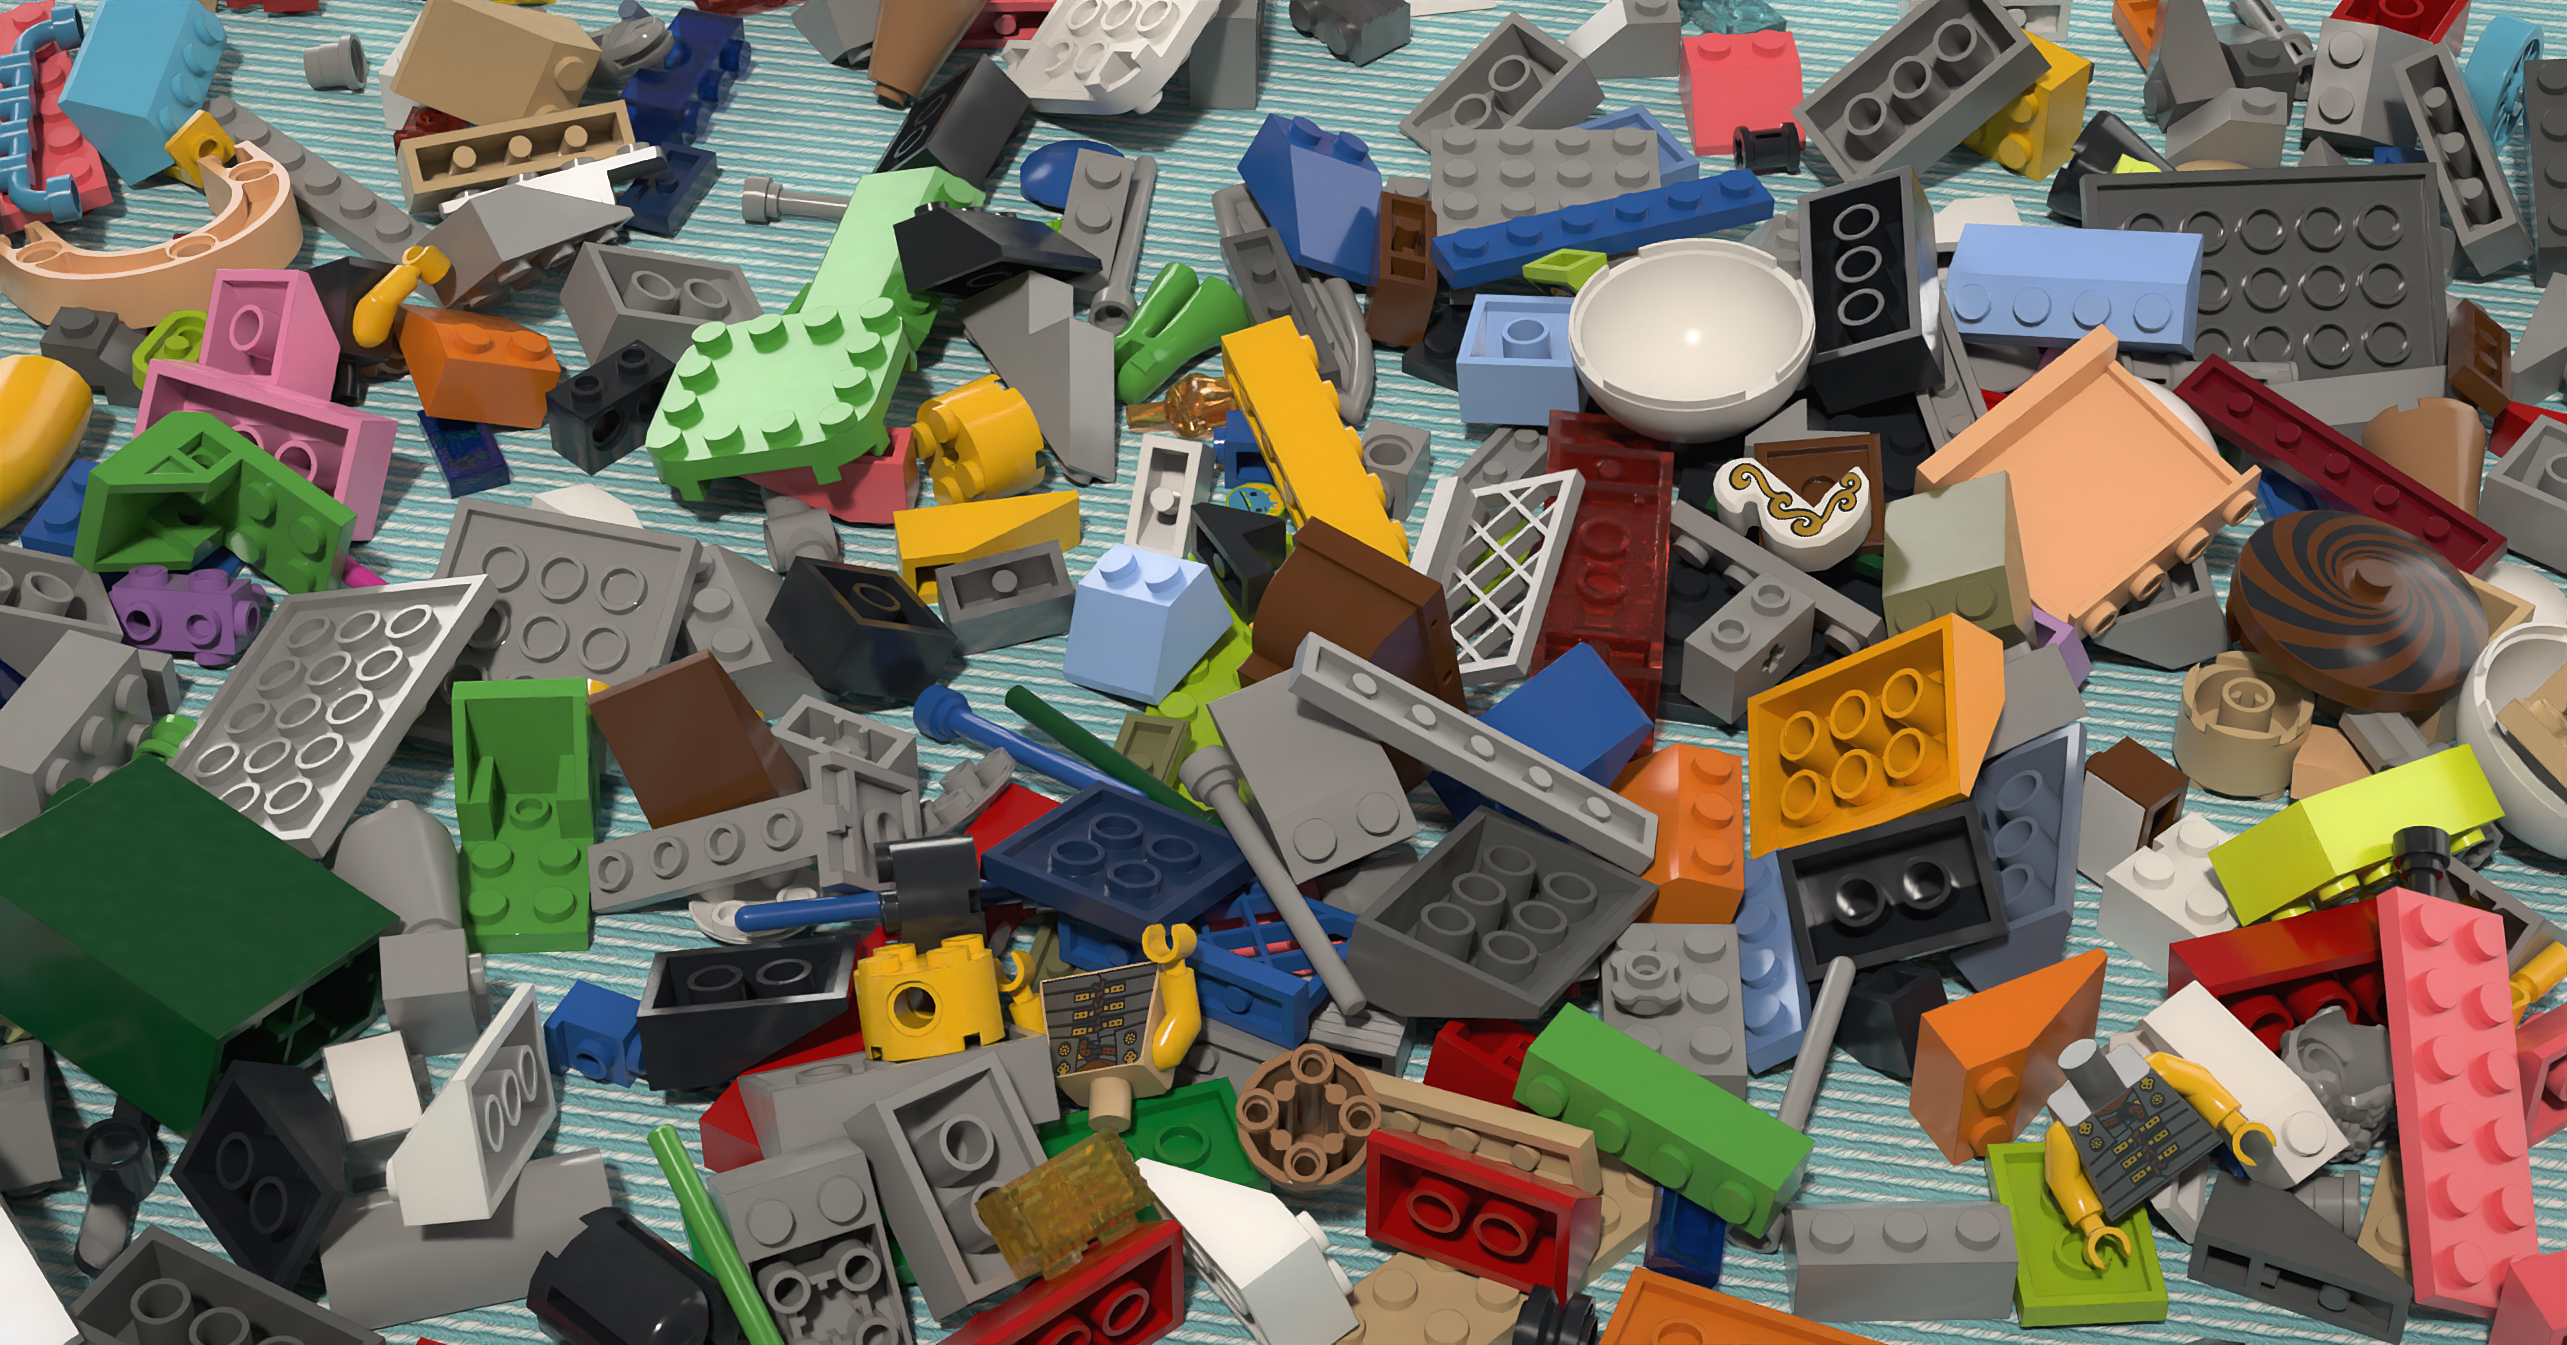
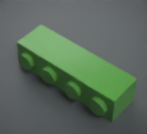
(1664, 1119)

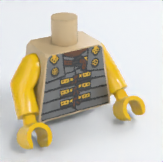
(1113, 1028)

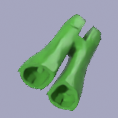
(1171, 328)

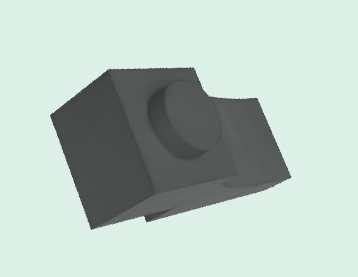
(97, 349)

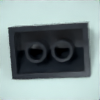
(960, 125)
(968, 251)
(1895, 890)

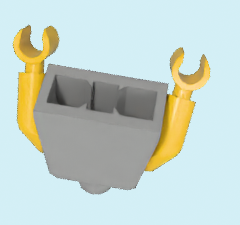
(2533, 943)

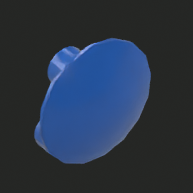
(1049, 170)

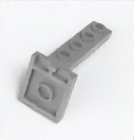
(828, 825)

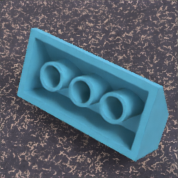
(141, 79)

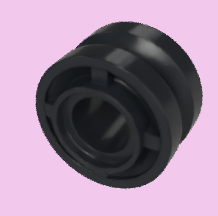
(1550, 1323)

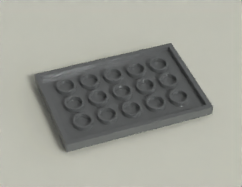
(2300, 260)

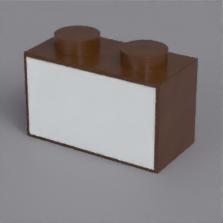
(2125, 805)

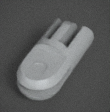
(629, 47)

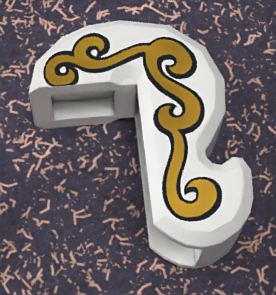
(1790, 526)

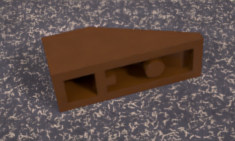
(1401, 271)

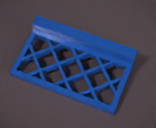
(1231, 988)

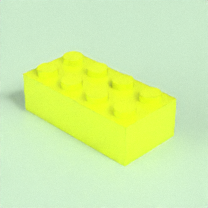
(2346, 836)

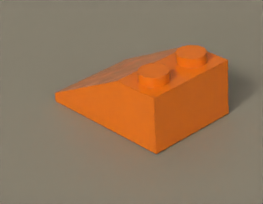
(476, 365)
(1995, 1054)

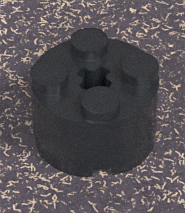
(930, 890)

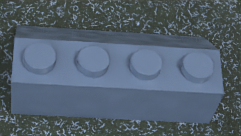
(2035, 826)

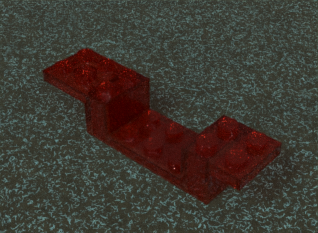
(1615, 556)

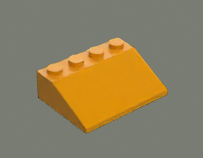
(1873, 734)

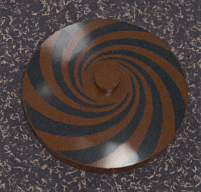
(2358, 610)

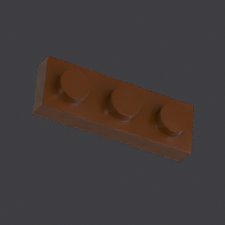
(2479, 359)

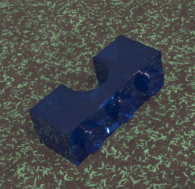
(695, 79)

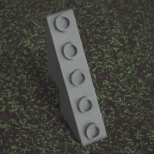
(1054, 363)

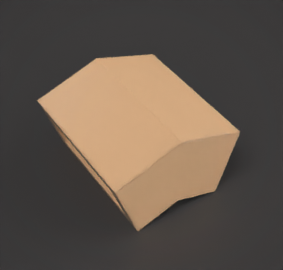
(2326, 762)

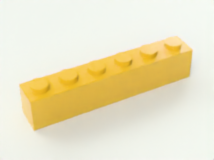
(1302, 436)

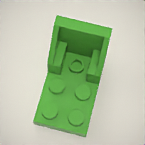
(228, 491)
(525, 813)

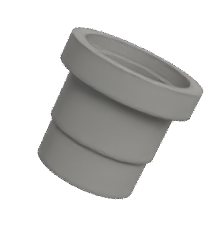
(336, 63)
(2334, 1200)

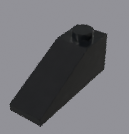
(1885, 1014)

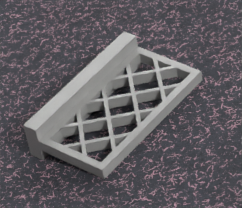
(1459, 532)

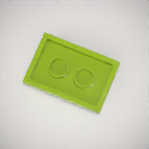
(2052, 1276)

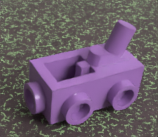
(187, 612)

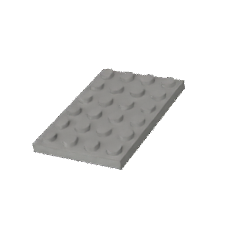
(328, 701)

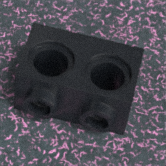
(608, 406)

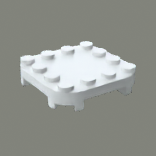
(1106, 54)

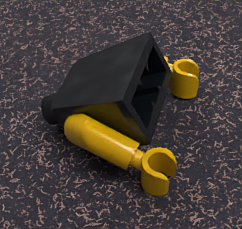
(362, 304)

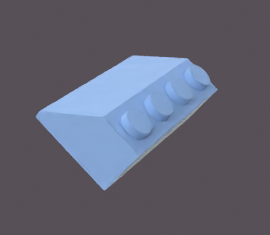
(2066, 281)

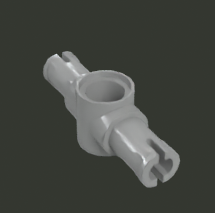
(795, 530)

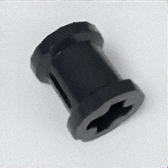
(1767, 148)

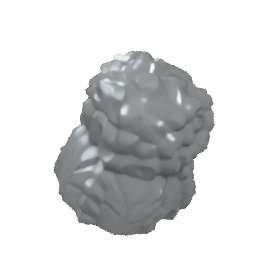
(2347, 1072)

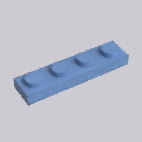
(1770, 968)

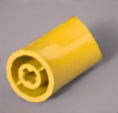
(40, 428)

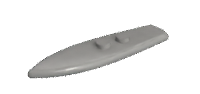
(1330, 299)

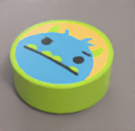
(1258, 498)

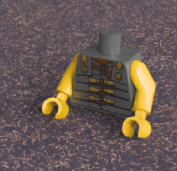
(2129, 1130)

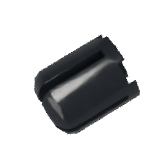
(627, 1289)

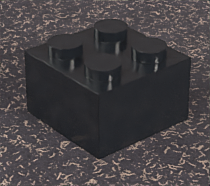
(860, 630)

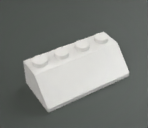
(479, 1123)

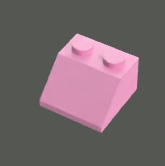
(271, 330)

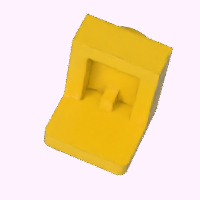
(193, 141)

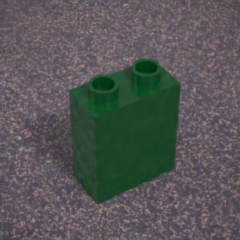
(175, 936)

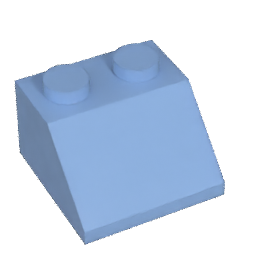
(1517, 361)
(1142, 623)

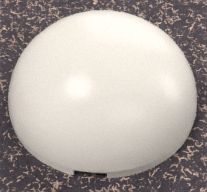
(1692, 339)
(2526, 791)

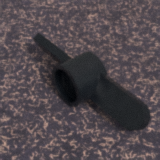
(112, 1187)

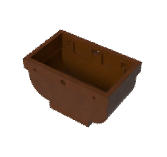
(1365, 607)

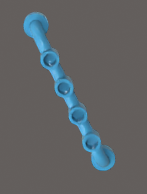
(17, 111)

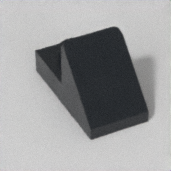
(1239, 550)

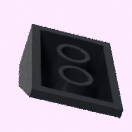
(734, 1005)
(265, 1168)

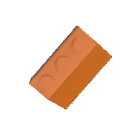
(1697, 834)

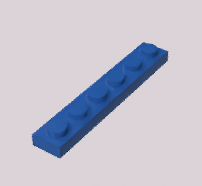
(1603, 226)

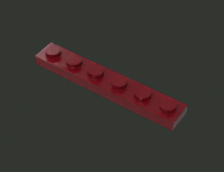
(2334, 465)

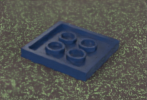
(1119, 862)

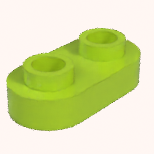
(174, 338)

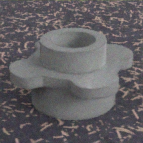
(1645, 980)

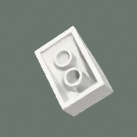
(1256, 1256)

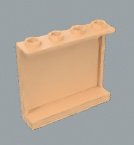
(2099, 483)

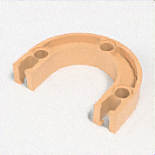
(253, 230)

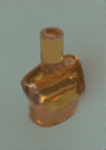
(1189, 407)

